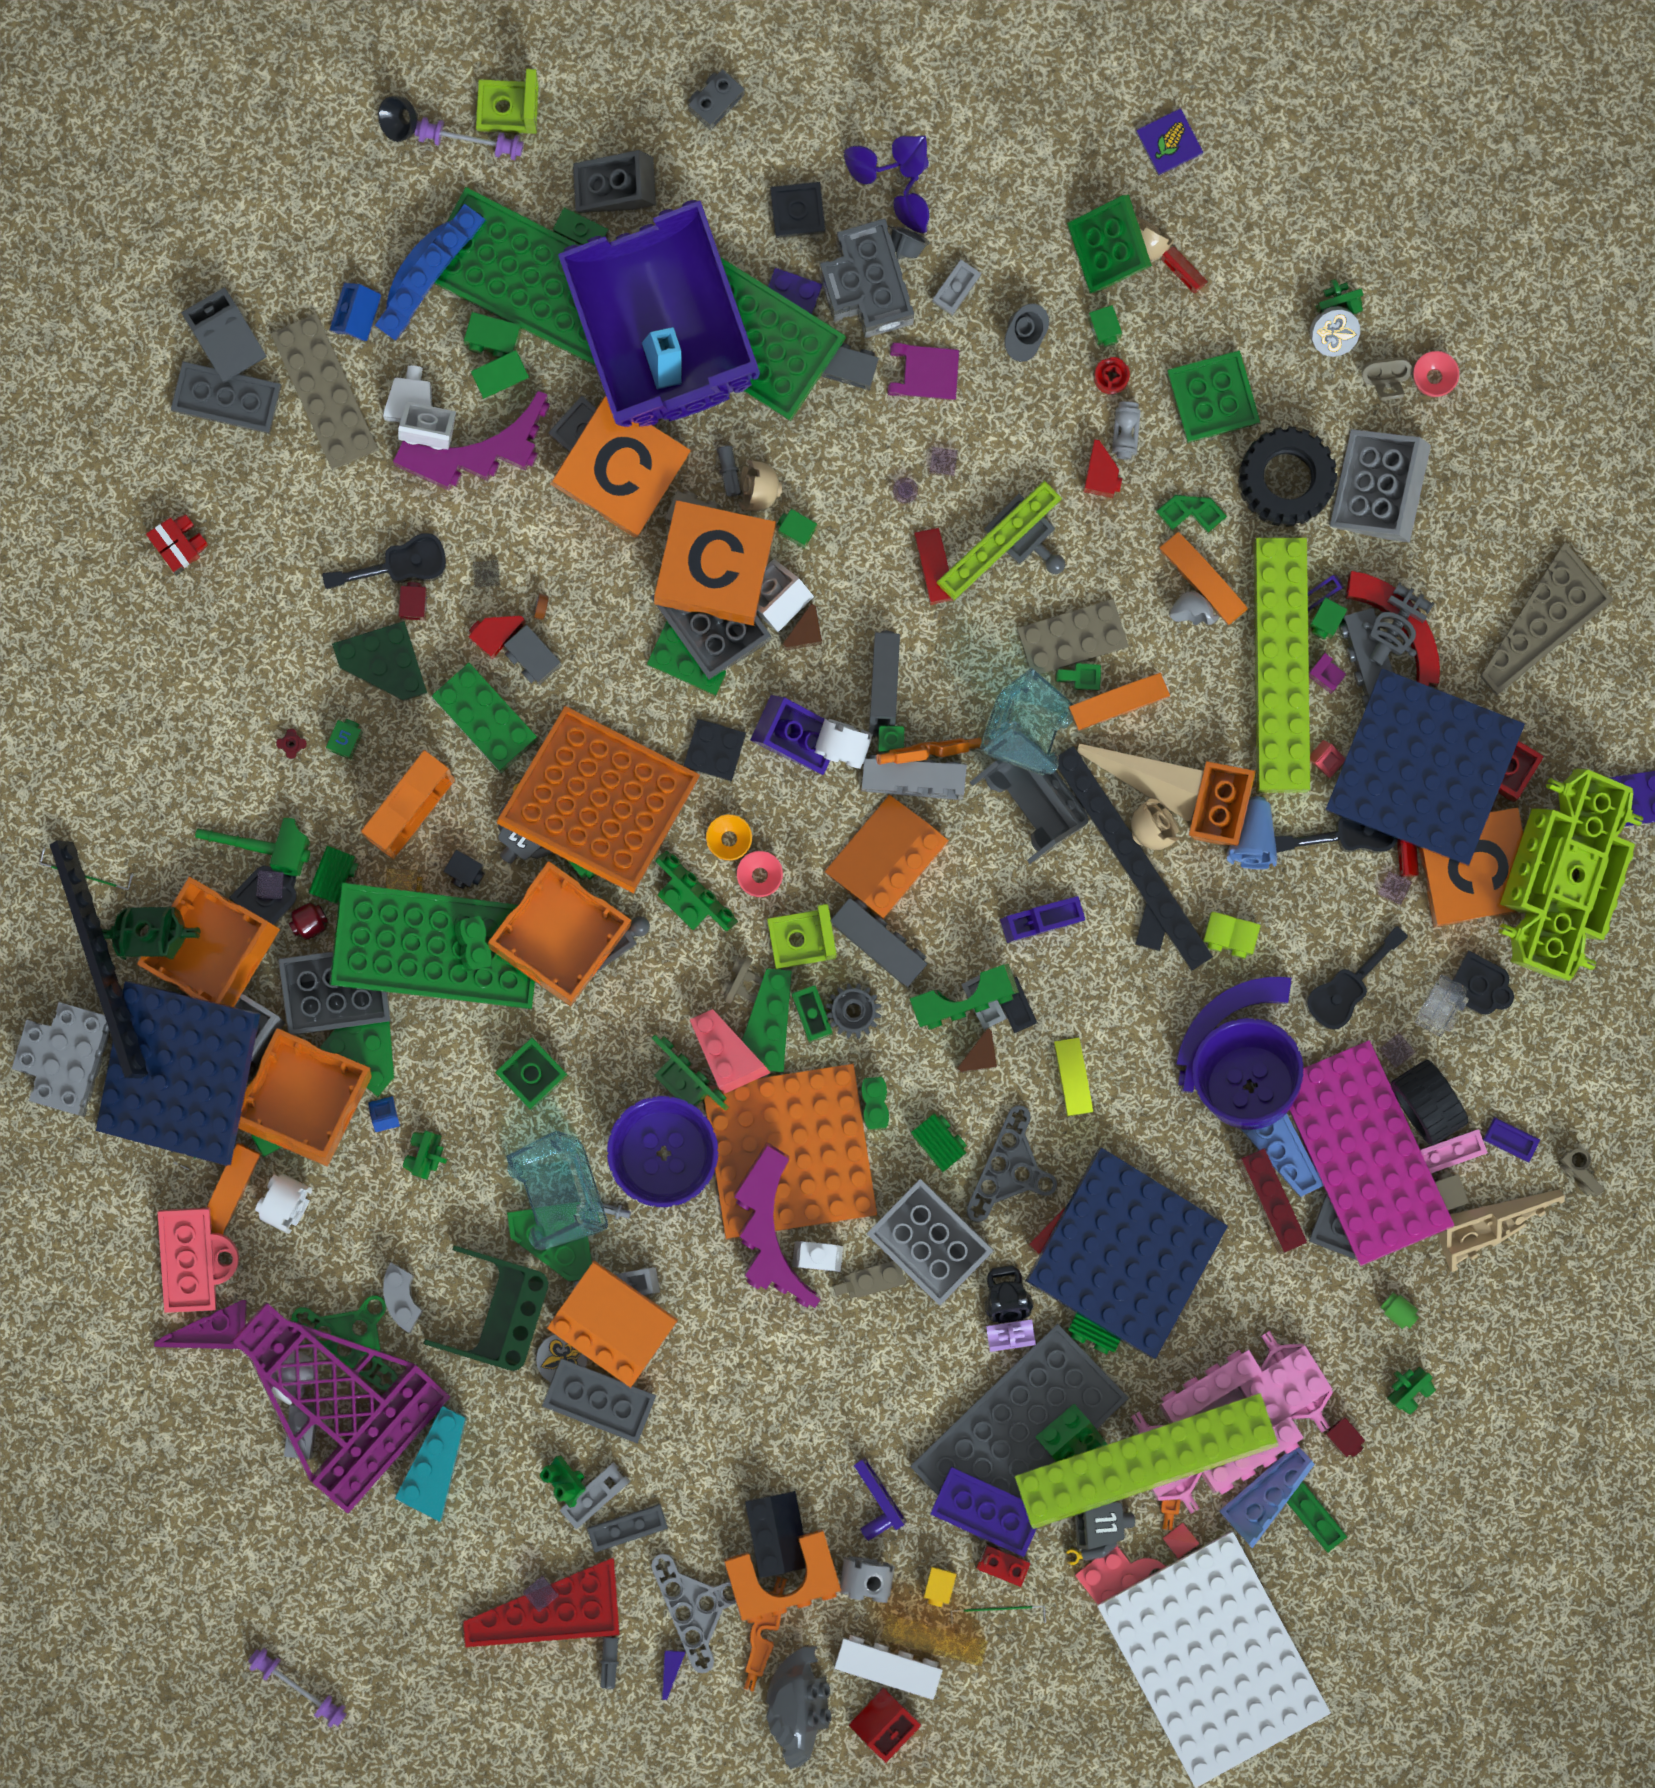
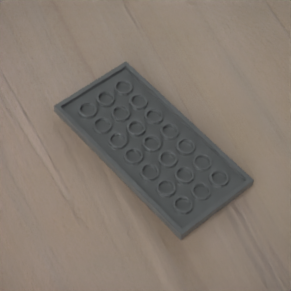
(999, 1431)

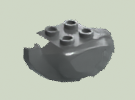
(797, 1706)

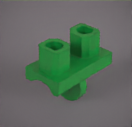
(1351, 299)
(428, 1154)
(1408, 1386)
(566, 1483)

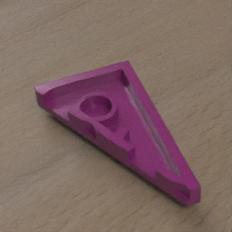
(211, 1331)

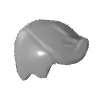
(1194, 608)

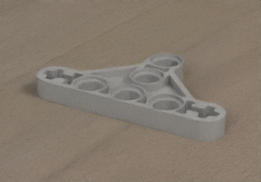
(699, 1619)

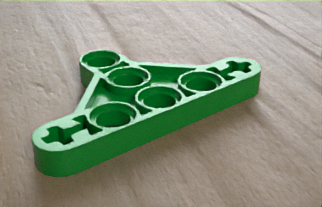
(342, 1326)

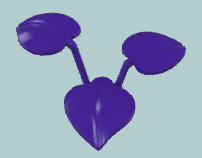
(912, 158)

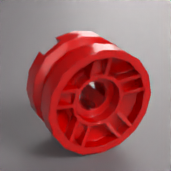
(1101, 378)

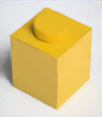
(939, 1586)

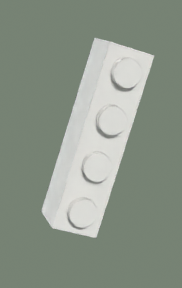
(887, 1667)

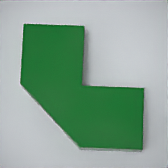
(1202, 509)

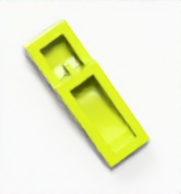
(1073, 1077)

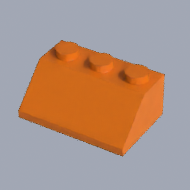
(1221, 804)

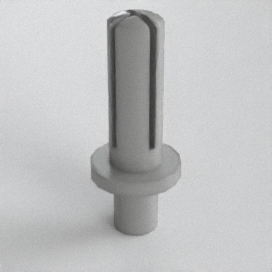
(617, 1211)

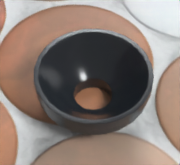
(392, 120)

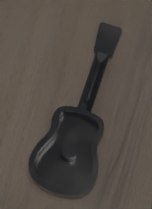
(418, 559)
(1350, 837)
(1335, 1001)

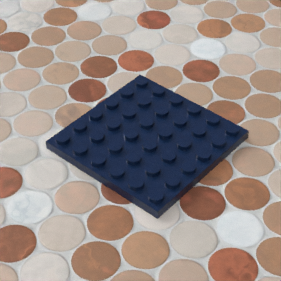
(1425, 767)
(196, 1078)
(1126, 1253)

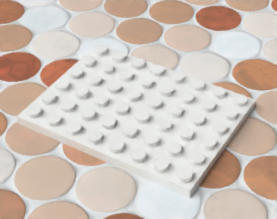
(1213, 1659)

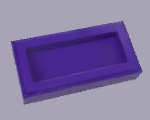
(1511, 1139)

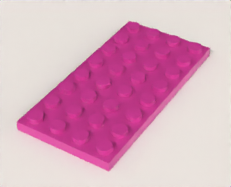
(1367, 1155)

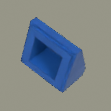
(383, 1114)

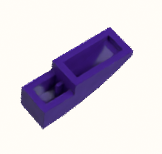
(1042, 919)

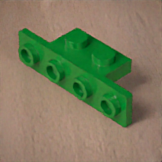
(689, 897)
(682, 1080)

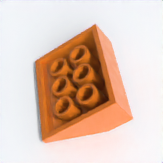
(886, 856)
(612, 1324)

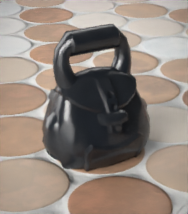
(1008, 1299)

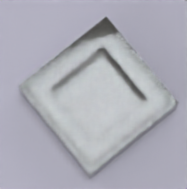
(486, 574)

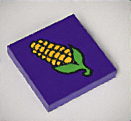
(1169, 142)

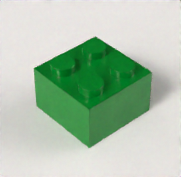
(531, 1074)

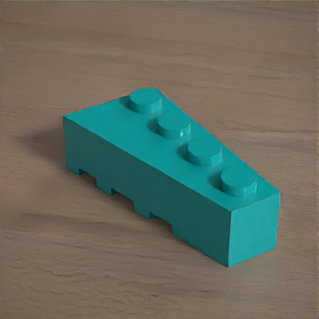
(432, 1471)

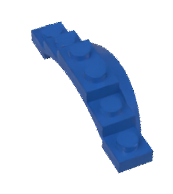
(424, 267)

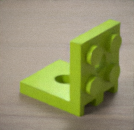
(522, 100)
(817, 935)

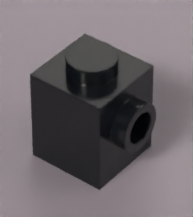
(464, 870)

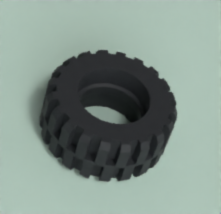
(1308, 450)

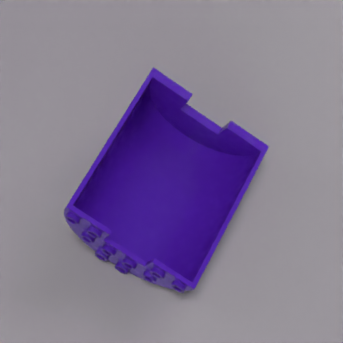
(654, 283)

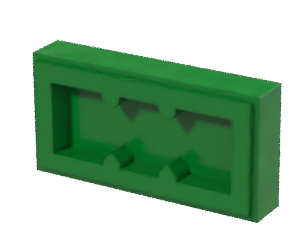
(577, 227)

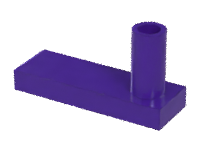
(892, 1515)

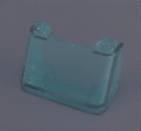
(1026, 724)
(558, 1190)

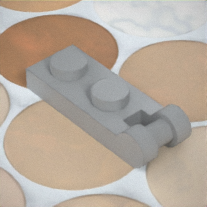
(595, 1496)

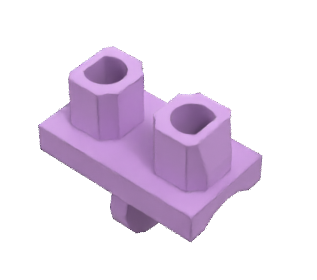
(1010, 1335)

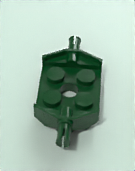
(163, 937)

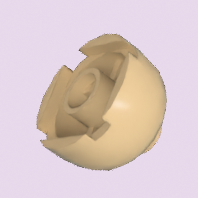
(1154, 242)
(759, 486)
(1153, 826)

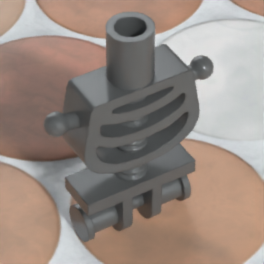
(1385, 645)

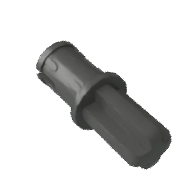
(729, 471)
(609, 1662)

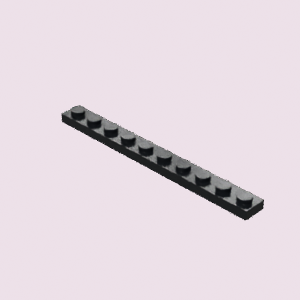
(1133, 859)
(99, 959)

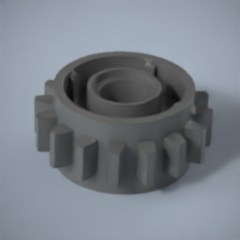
(849, 1024)

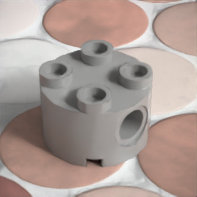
(866, 1578)

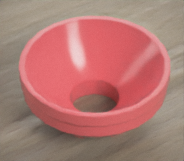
(1436, 361)
(756, 860)

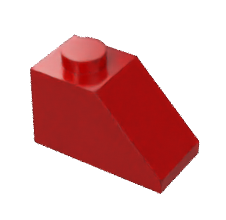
(1102, 473)
(494, 632)

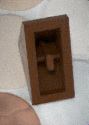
(806, 631)
(981, 1055)

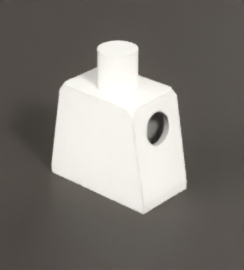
(408, 390)
(817, 1256)

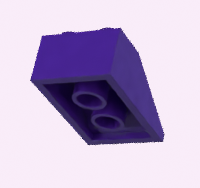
(791, 733)

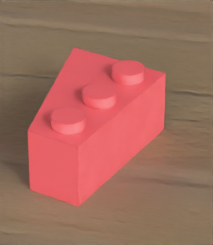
(726, 1053)

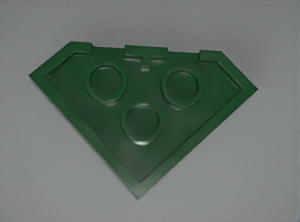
(383, 660)

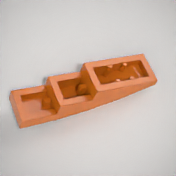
(1203, 578)
(1119, 701)
(232, 1187)

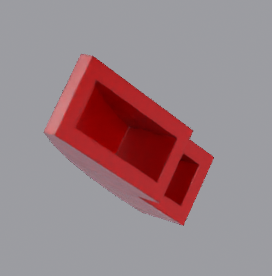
(933, 563)

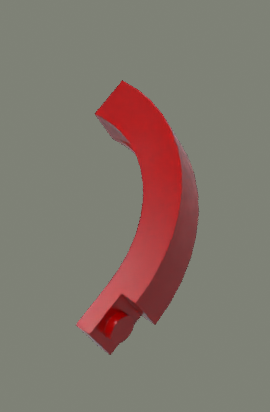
(1376, 593)

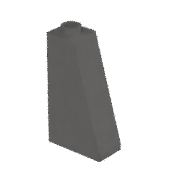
(884, 681)

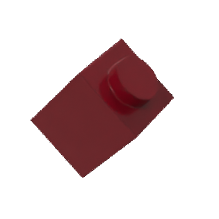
(413, 602)
(1345, 1438)

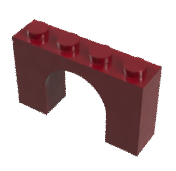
(1283, 1224)

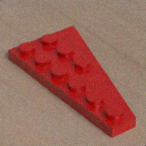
(582, 1610)

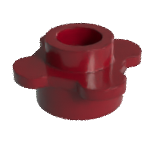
(291, 736)

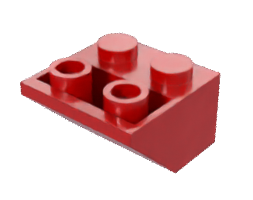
(884, 1725)

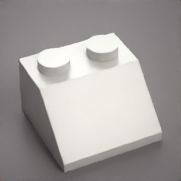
(426, 425)
(781, 596)

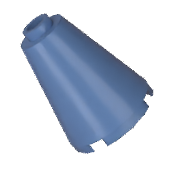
(1257, 838)

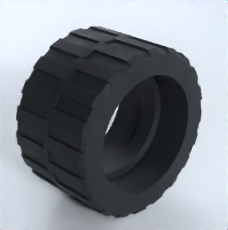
(1429, 1102)

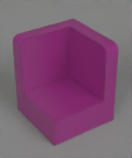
(1327, 674)

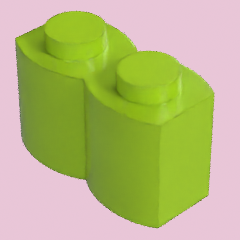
(1231, 934)

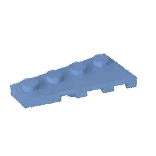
(1287, 1155)
(1264, 1498)

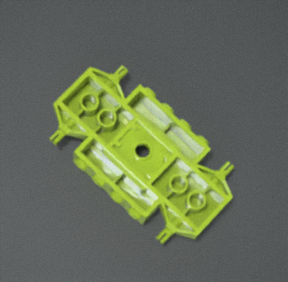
(1541, 881)

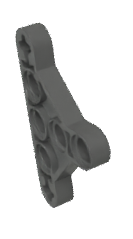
(1018, 1156)

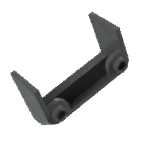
(1042, 799)

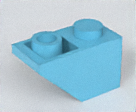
(663, 357)

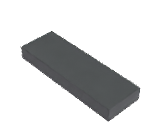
(627, 1528)

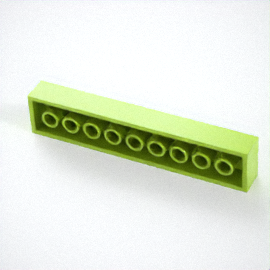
(1281, 665)
(1146, 1461)

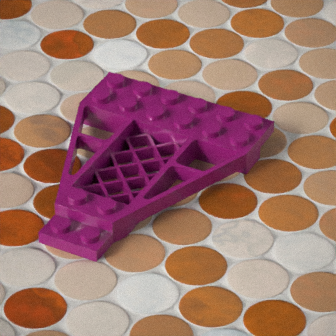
(376, 1438)

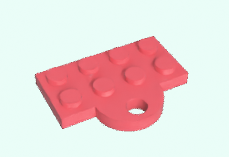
(192, 1259)
(1114, 1574)

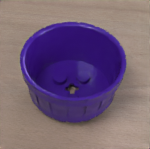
(1242, 1053)
(643, 1132)

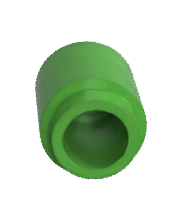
(1400, 1311)

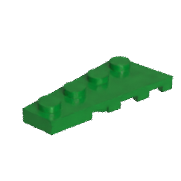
(769, 1020)

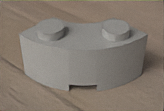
(399, 1297)

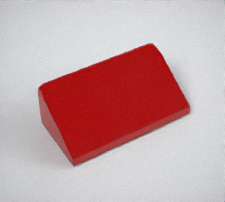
(1183, 269)
(1407, 859)

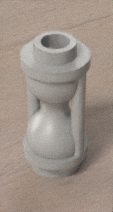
(1127, 417)

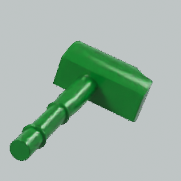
(287, 853)

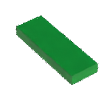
(1316, 1518)

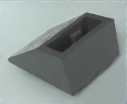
(223, 334)

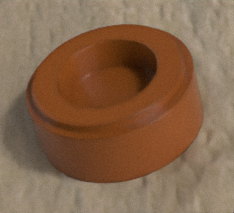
(541, 606)

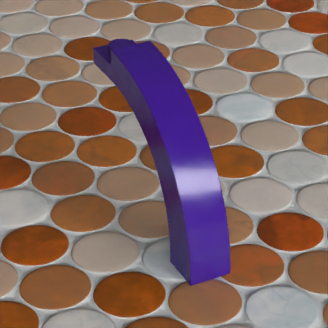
(1240, 996)

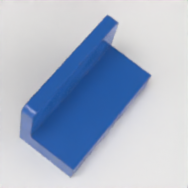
(355, 311)

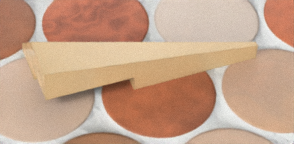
(1170, 784)
(1491, 1225)

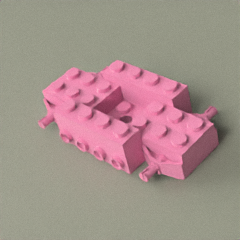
(1290, 1390)

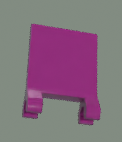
(927, 372)

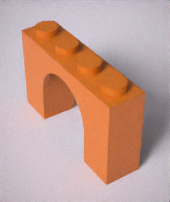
(818, 1582)

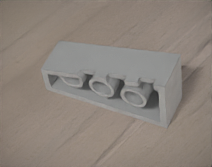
(915, 778)

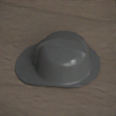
(907, 242)
(1026, 332)

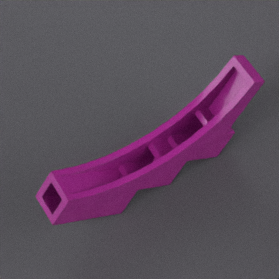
(479, 459)
(769, 1263)

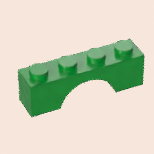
(993, 986)

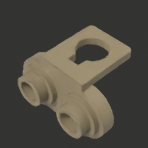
(1387, 374)
(735, 987)

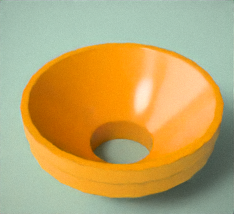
(725, 824)

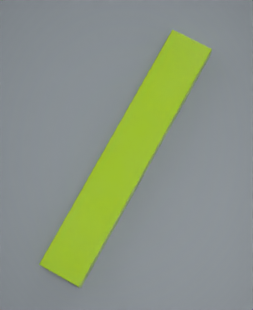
(999, 540)

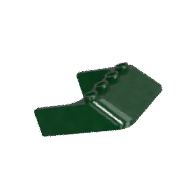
(510, 1316)

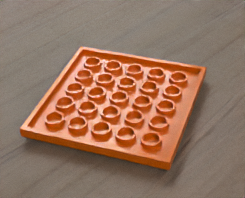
(598, 799)
(813, 1121)

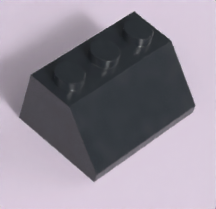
(775, 1533)

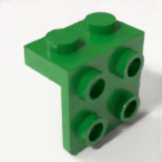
(1070, 1435)

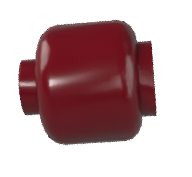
(308, 921)

